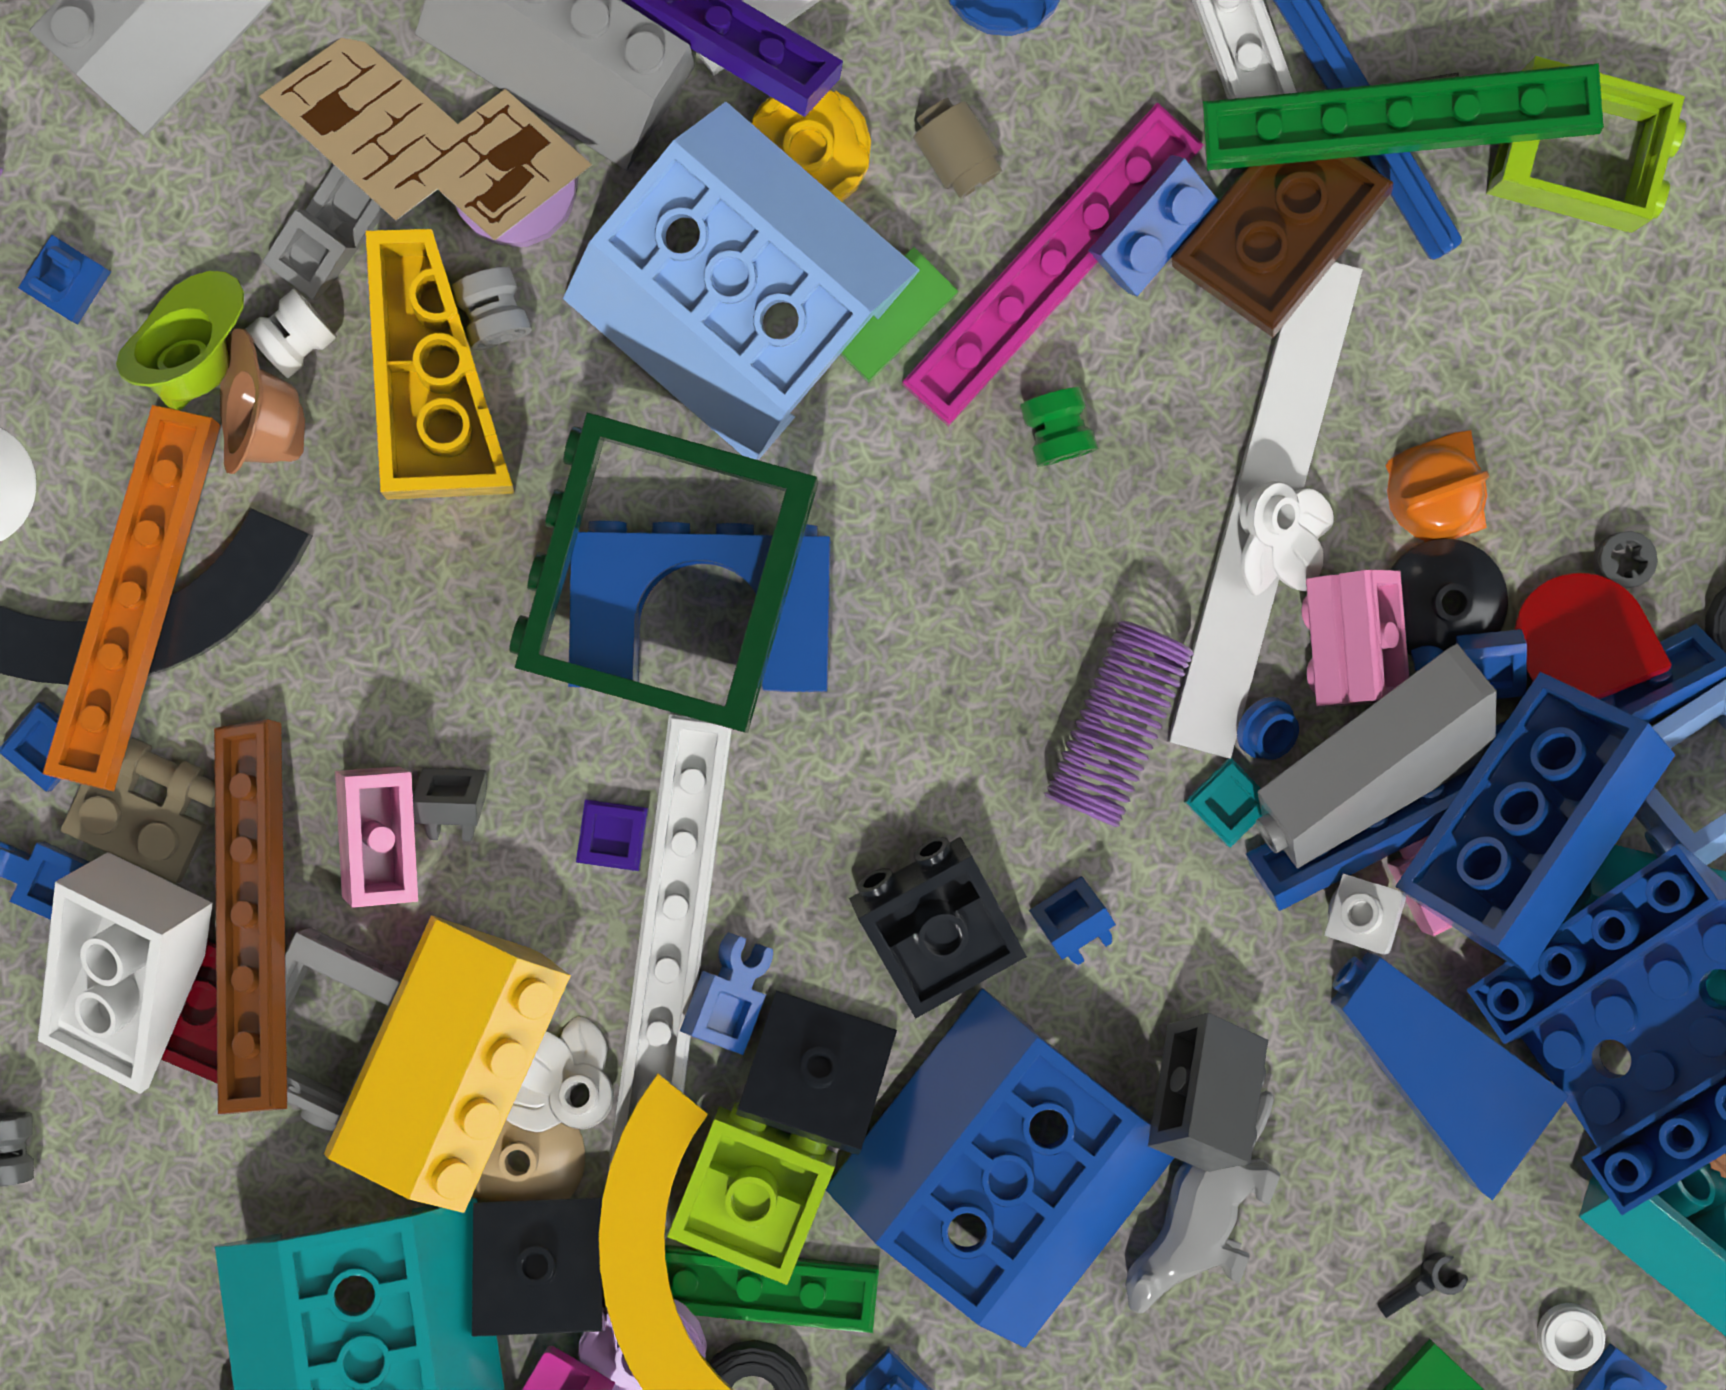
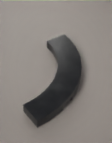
(196, 617)

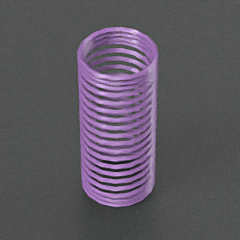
(1171, 655)

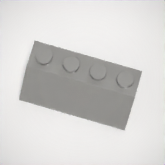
(144, 51)
(575, 62)

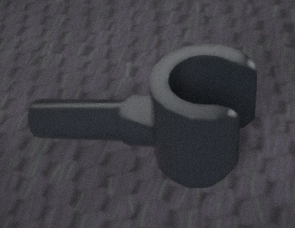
(1424, 1284)

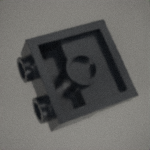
(936, 924)

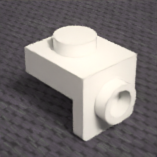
(1365, 914)

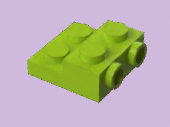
(753, 1195)

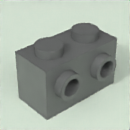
(1209, 1093)

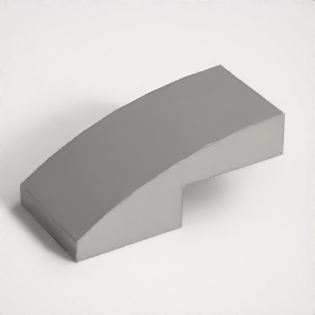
(324, 236)

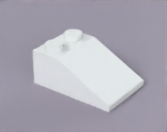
(119, 967)

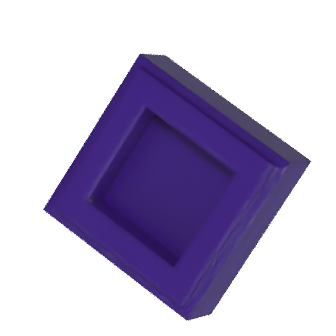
(612, 835)

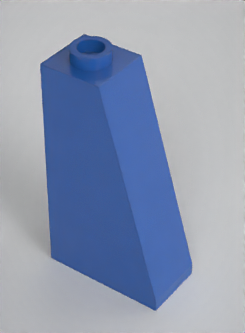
(1455, 1078)

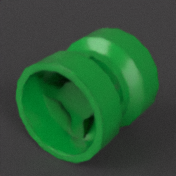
(1058, 426)

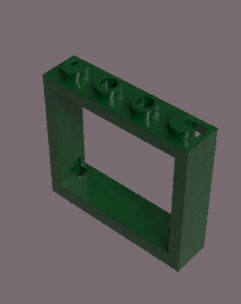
(565, 518)

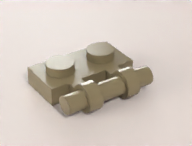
(137, 827)

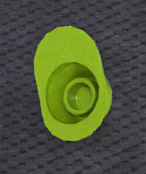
(182, 342)

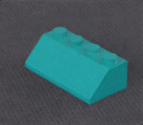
(1673, 1238)

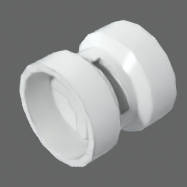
(291, 333)

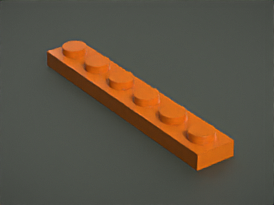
(132, 598)

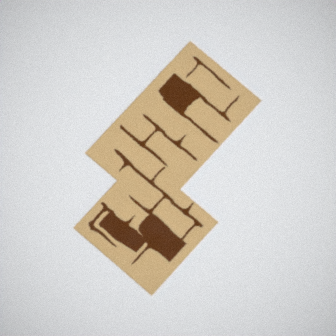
(405, 147)

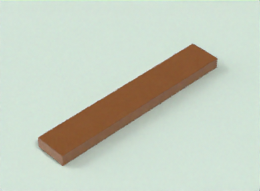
(250, 918)

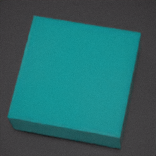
(1227, 802)

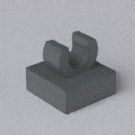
(449, 799)

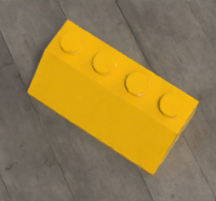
(447, 1064)

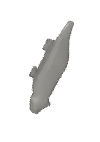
(1199, 1222)

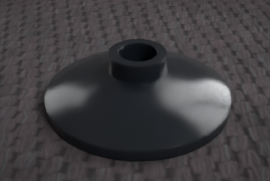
(1443, 566)

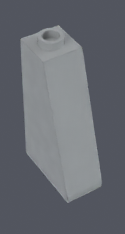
(1382, 759)

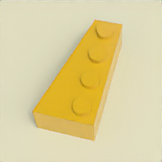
(423, 395)

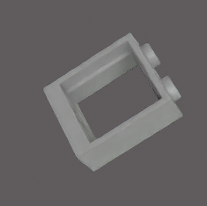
(351, 967)

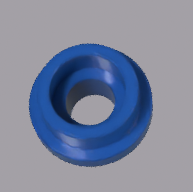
(1268, 729)

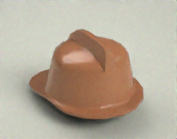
(257, 410)

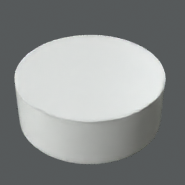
(1571, 1336)

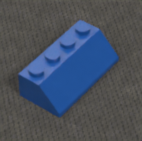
(1536, 819)

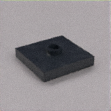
(817, 1072)
(537, 1267)

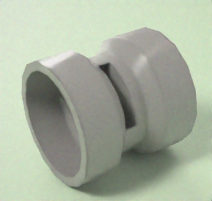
(491, 308)

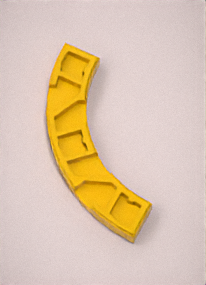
(634, 1243)

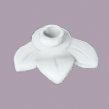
(1283, 535)
(553, 1074)

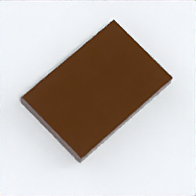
(1280, 234)

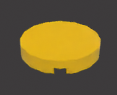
(835, 165)

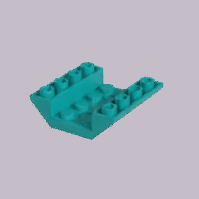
(413, 1335)

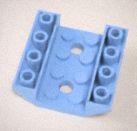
(761, 242)

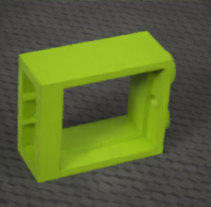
(1646, 188)

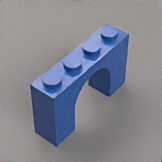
(619, 570)

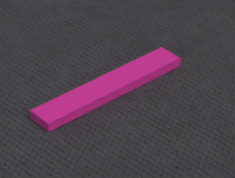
(1043, 270)

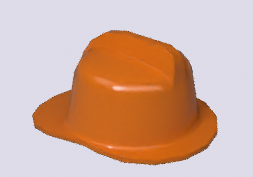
(1438, 488)

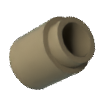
(957, 146)

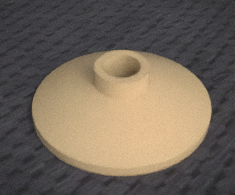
(554, 1168)

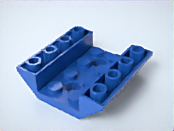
(1637, 976)
(964, 1145)

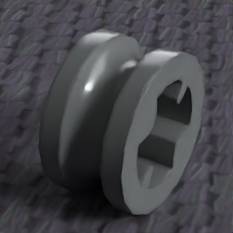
(1643, 553)

